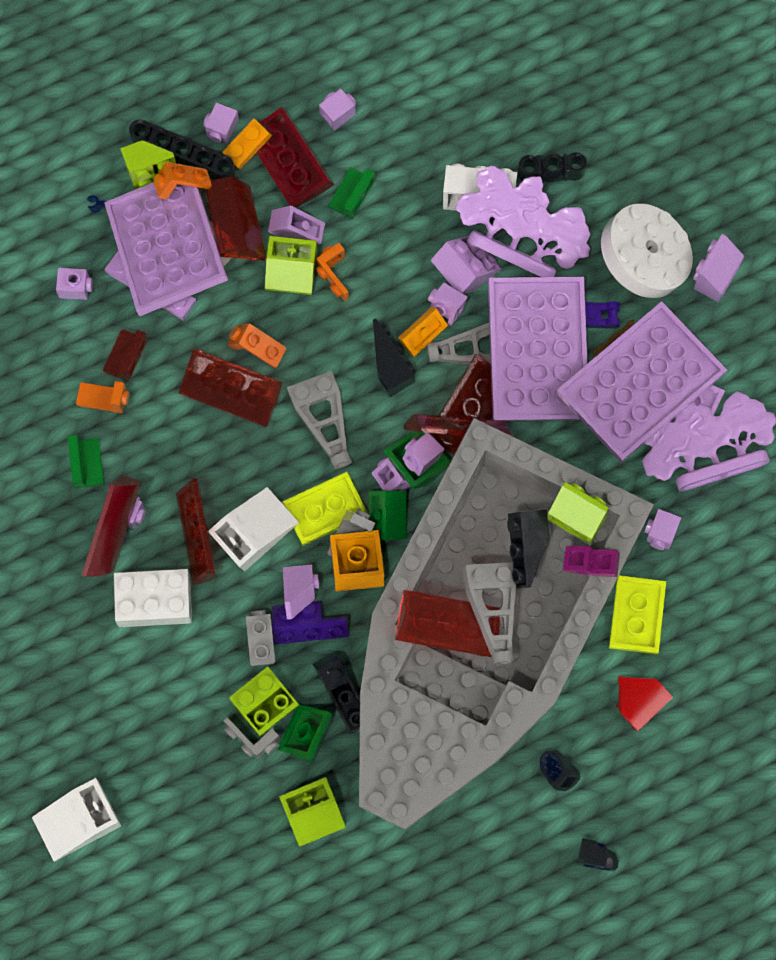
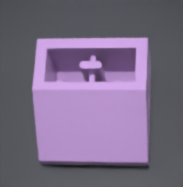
(465, 265)
(718, 268)

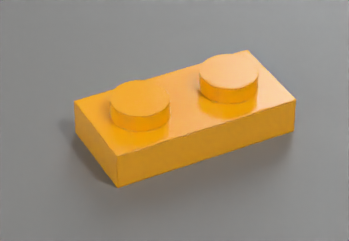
(247, 143)
(423, 331)

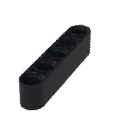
(176, 142)

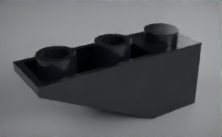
(391, 367)
(528, 540)
(340, 690)

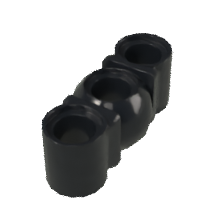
(562, 163)

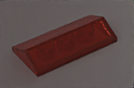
(235, 219)
(230, 387)
(468, 400)
(448, 424)
(196, 533)
(442, 623)

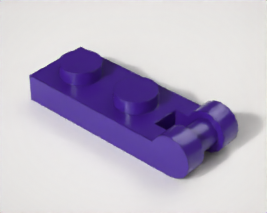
(593, 315)

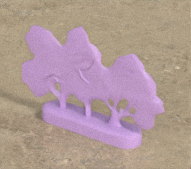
(523, 214)
(701, 434)

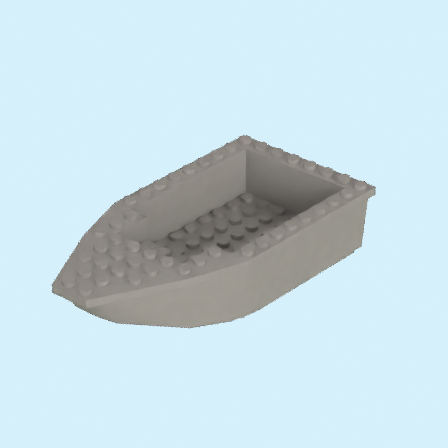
(449, 715)

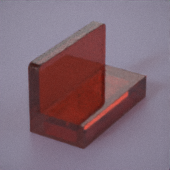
(125, 354)

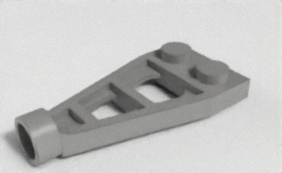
(448, 351)
(316, 391)
(493, 577)

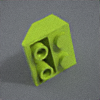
(144, 162)
(290, 265)
(578, 512)
(263, 701)
(312, 812)

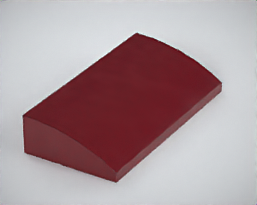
(292, 160)
(112, 527)

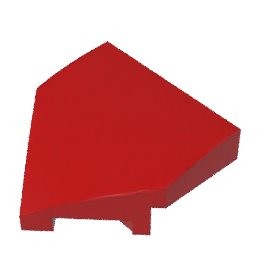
(640, 699)

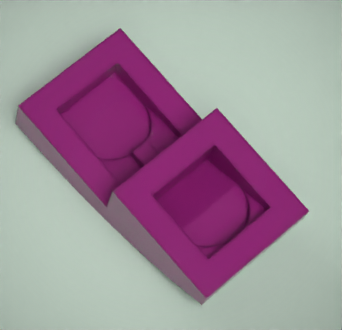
(591, 562)

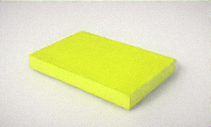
(323, 507)
(637, 614)

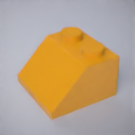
(357, 560)

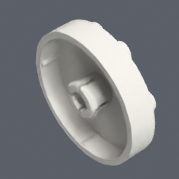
(626, 252)

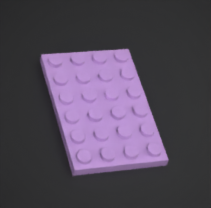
(165, 245)
(535, 345)
(641, 381)

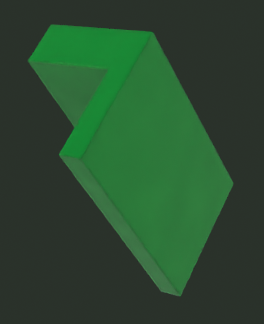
(352, 192)
(85, 462)
(388, 513)

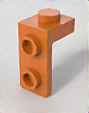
(174, 174)
(331, 256)
(257, 343)
(103, 397)

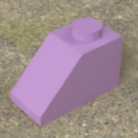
(296, 224)
(298, 588)

